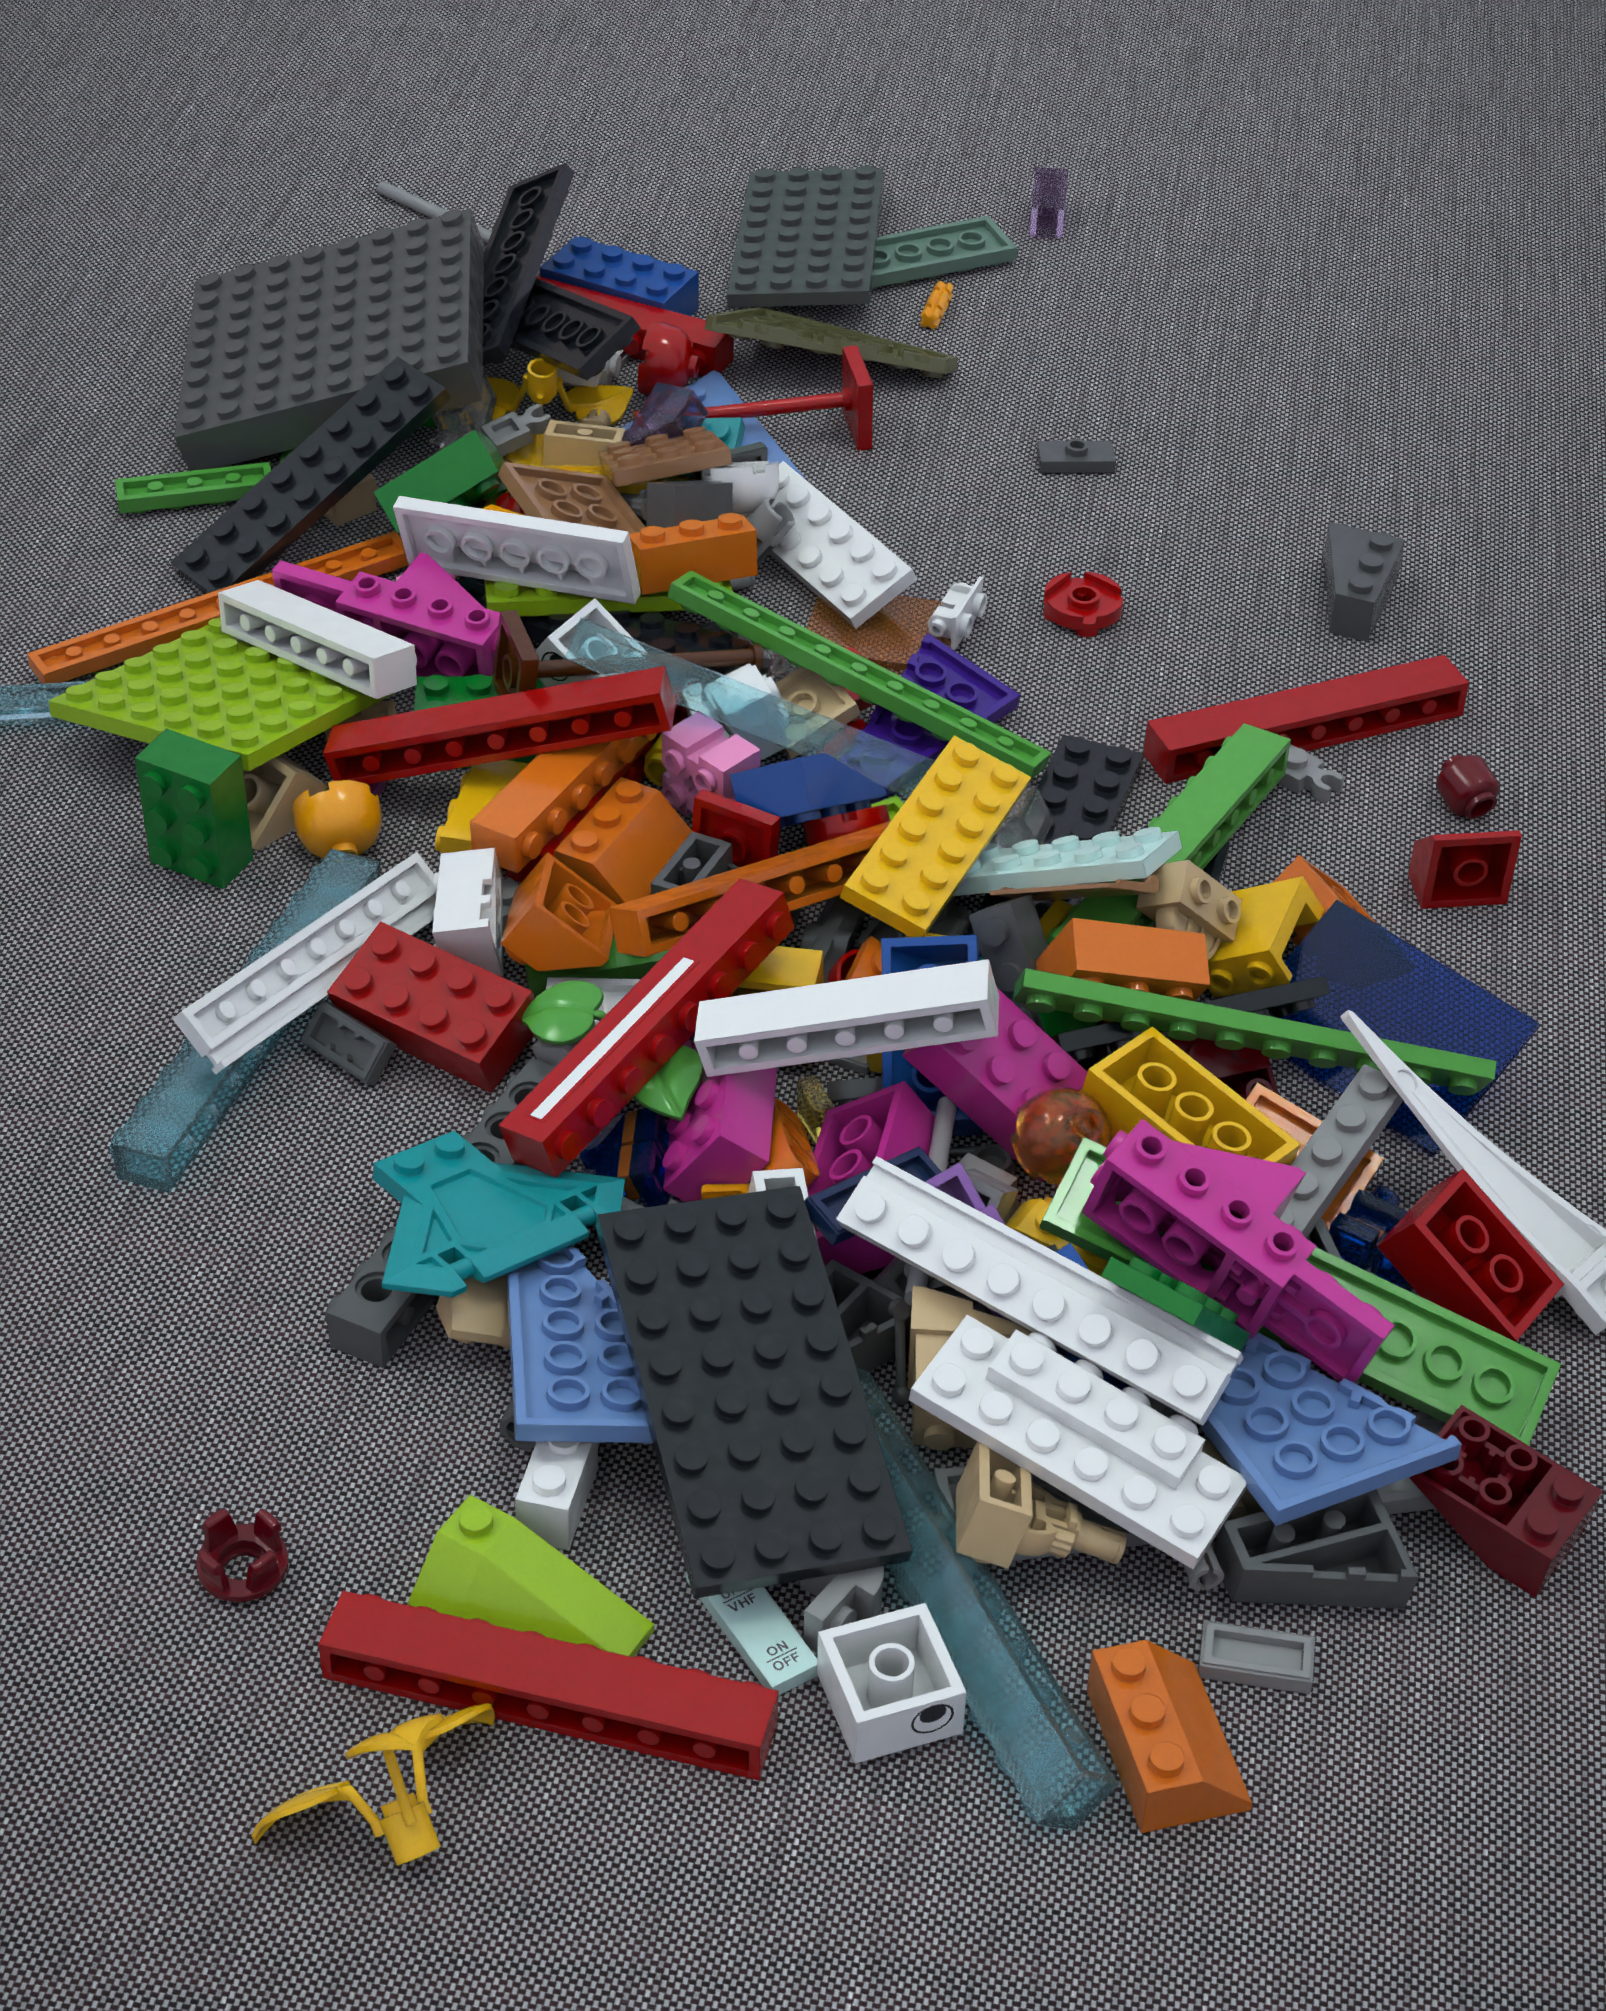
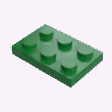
(1177, 1300)

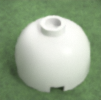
(751, 483)

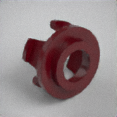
(228, 1541)

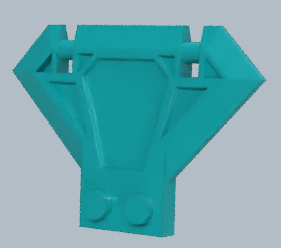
(480, 1216)

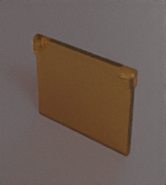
(884, 638)

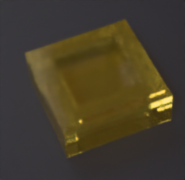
(812, 1105)

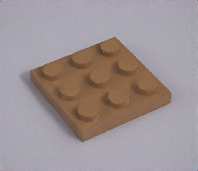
(664, 456)
(569, 496)

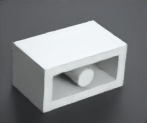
(556, 1489)

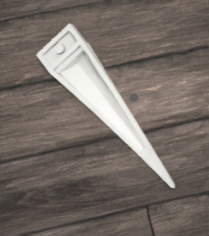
(1553, 1227)

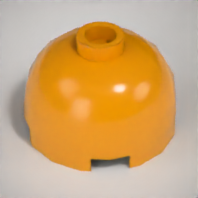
(338, 818)

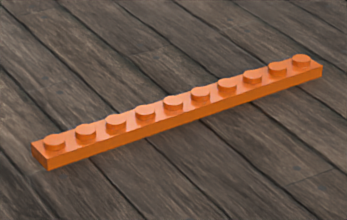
(140, 634)

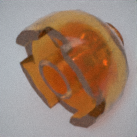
(1052, 1129)

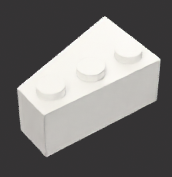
(470, 908)

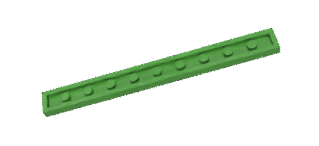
(854, 672)
(1238, 1029)

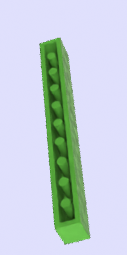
(1204, 813)

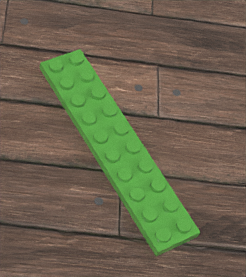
(1426, 1361)

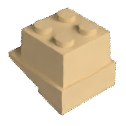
(932, 1323)

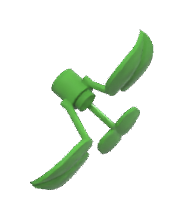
(569, 1013)

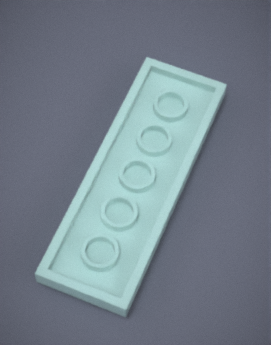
(1071, 861)

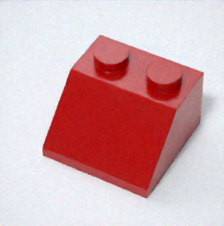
(1464, 868)

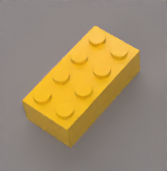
(1182, 1100)

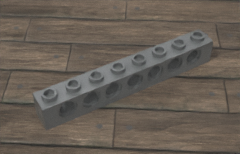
(376, 1320)

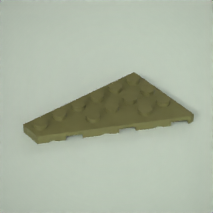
(783, 329)

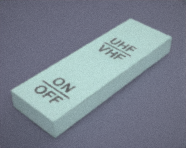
(763, 1638)

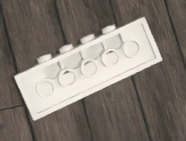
(520, 549)
(1082, 1436)

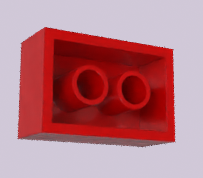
(1470, 1258)

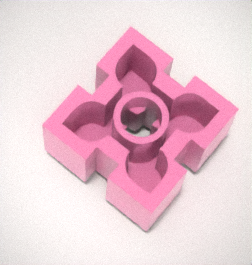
(702, 758)

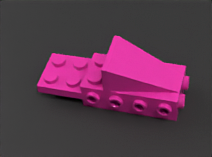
(423, 607)
(1228, 1215)

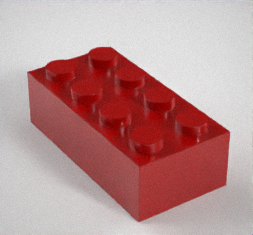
(435, 1006)

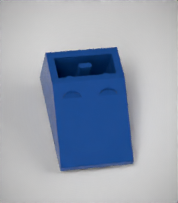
(805, 789)

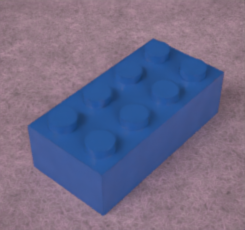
(625, 275)

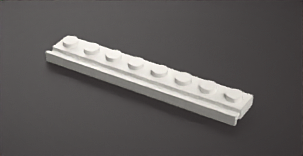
(305, 966)
(1041, 1290)

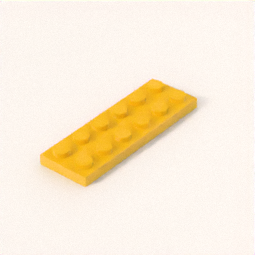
(935, 838)

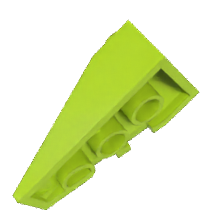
(514, 1579)

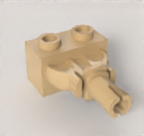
(580, 442)
(1192, 903)
(1010, 1515)

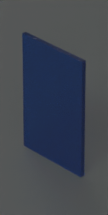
(1404, 1000)

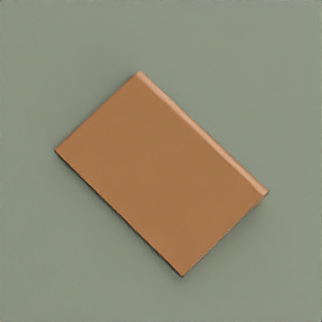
(1119, 888)

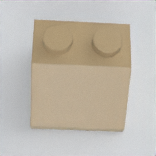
(271, 795)

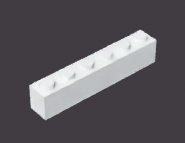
(318, 639)
(847, 1018)

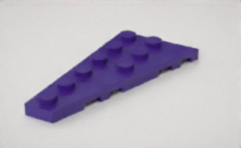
(951, 677)

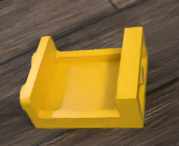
(1261, 936)

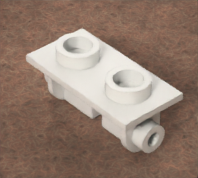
(958, 612)

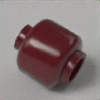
(1468, 786)

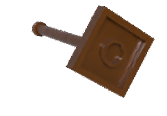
(519, 665)

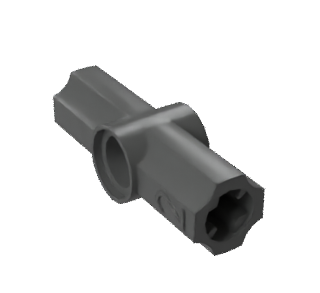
(833, 931)

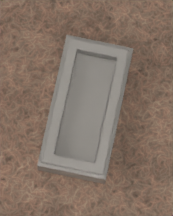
(1256, 1657)

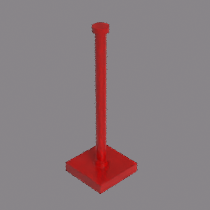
(854, 398)
(749, 829)

